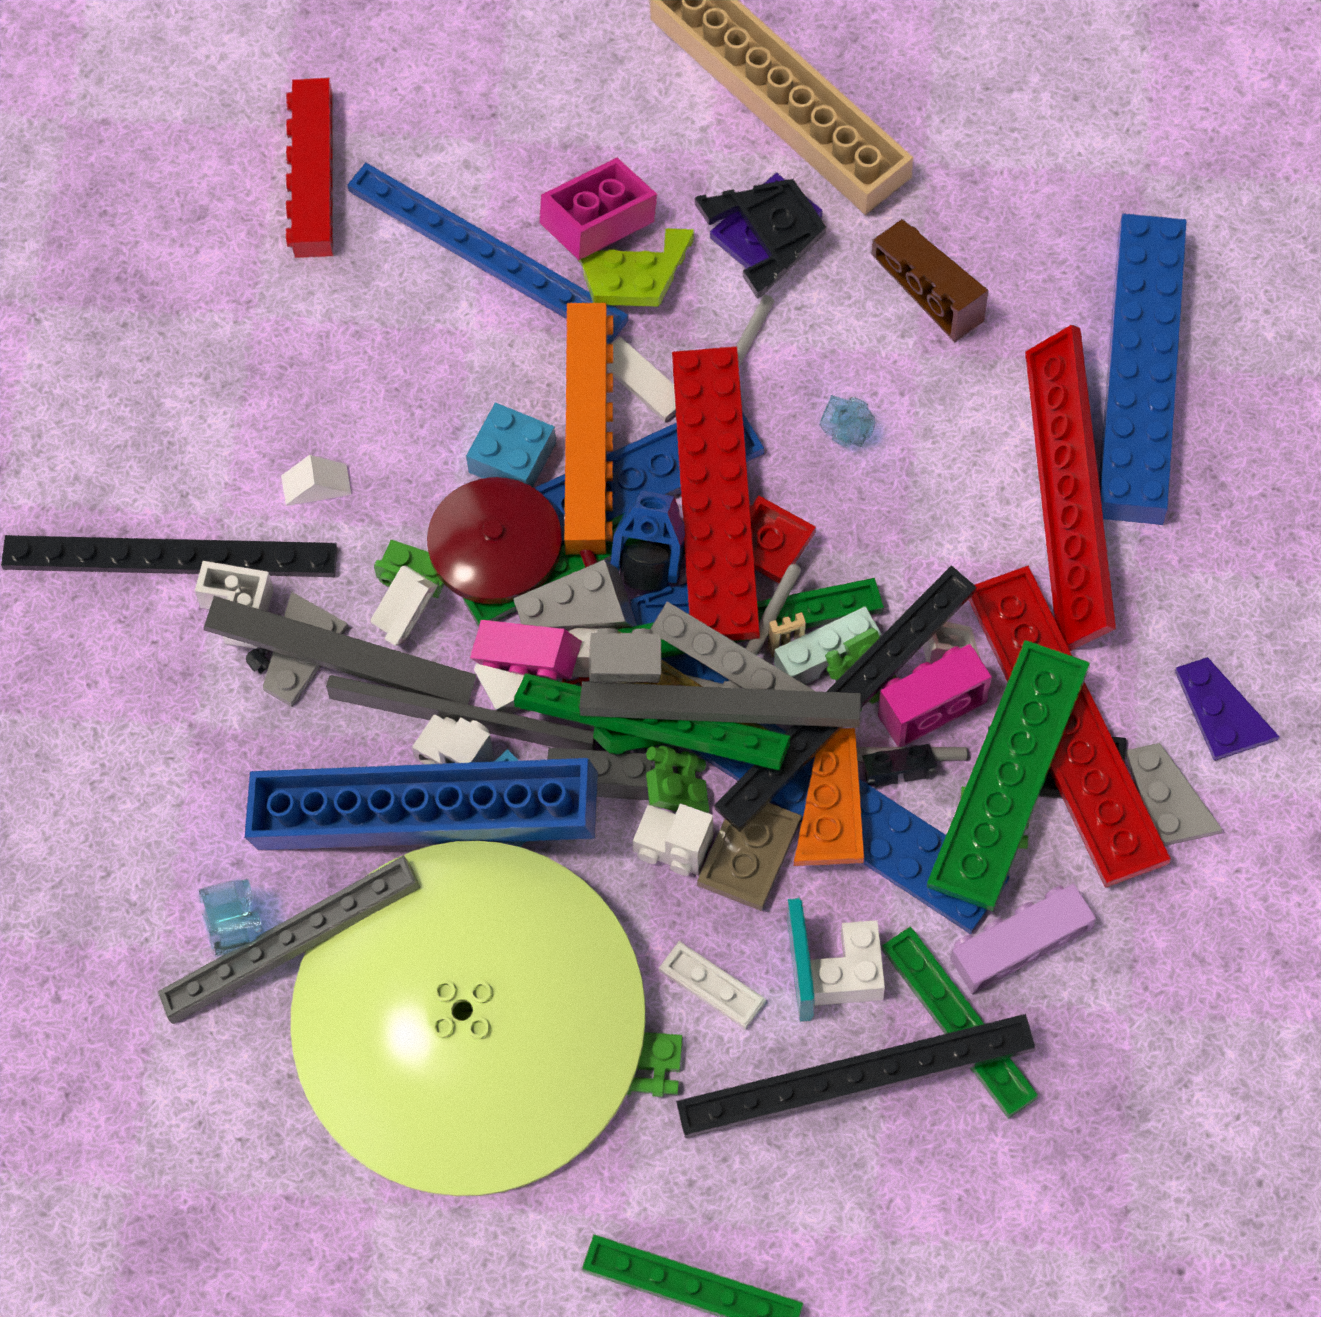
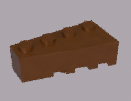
(932, 279)

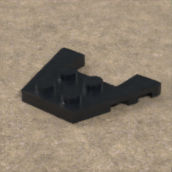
(778, 219)

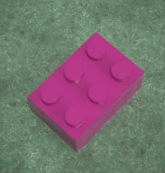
(597, 208)
(933, 695)

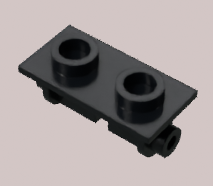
(913, 761)

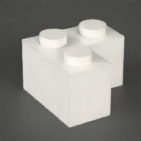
(235, 584)
(453, 742)
(674, 838)
(855, 975)

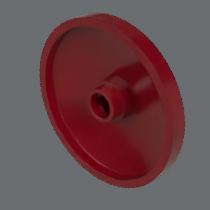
(494, 540)

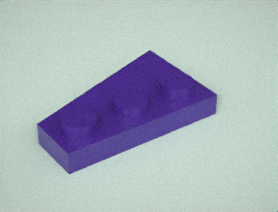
(1222, 711)

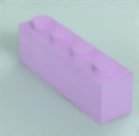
(1022, 938)

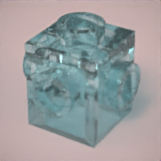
(847, 421)

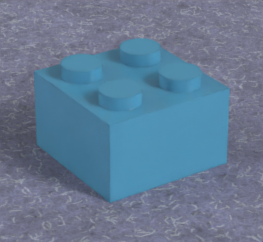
(511, 446)

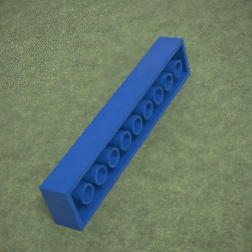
(1142, 369)
(422, 804)

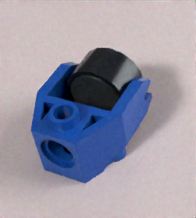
(644, 563)

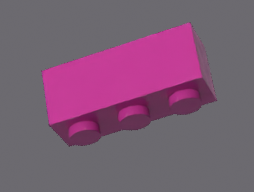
(526, 649)

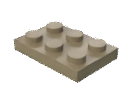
(748, 861)

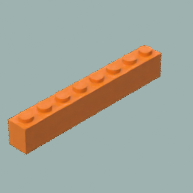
(587, 428)

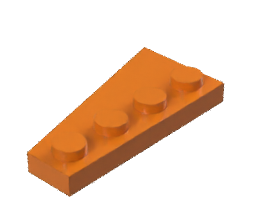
(832, 809)

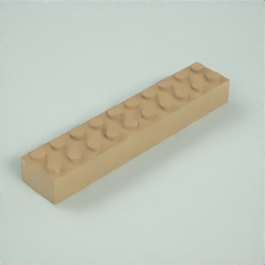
(788, 97)

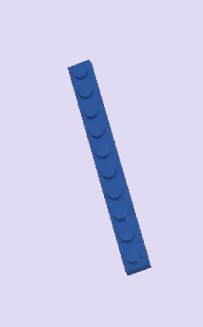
(473, 244)

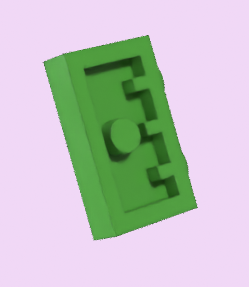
(401, 554)

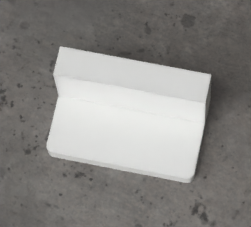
(403, 604)

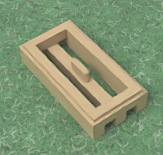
(784, 630)

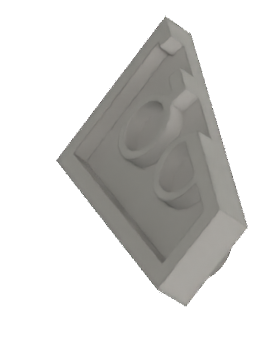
(288, 675)
(1169, 796)

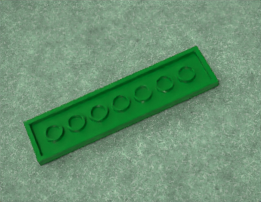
(1008, 775)

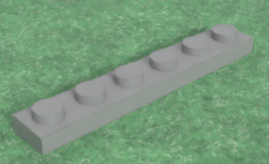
(720, 652)

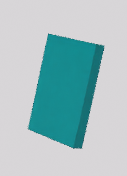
(800, 959)

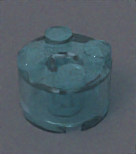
(229, 915)

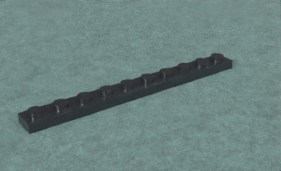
(166, 555)
(866, 677)
(855, 1076)

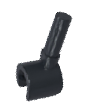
(257, 660)

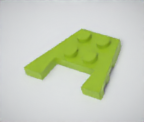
(635, 276)

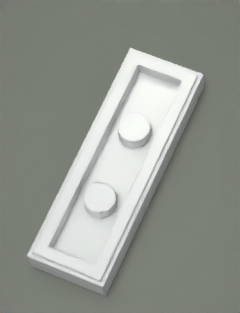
(642, 379)
(712, 985)

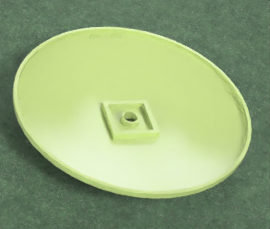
(517, 1081)

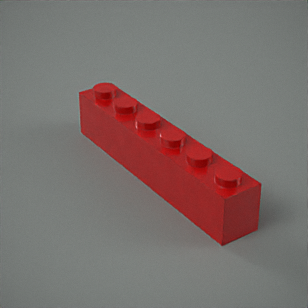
(311, 168)

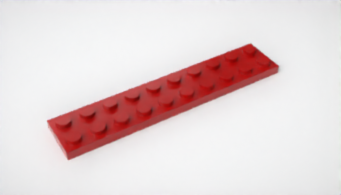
(1070, 488)
(715, 491)
(1087, 762)

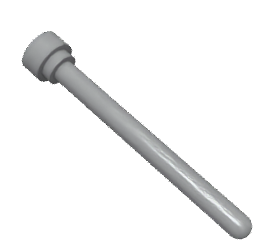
(771, 613)

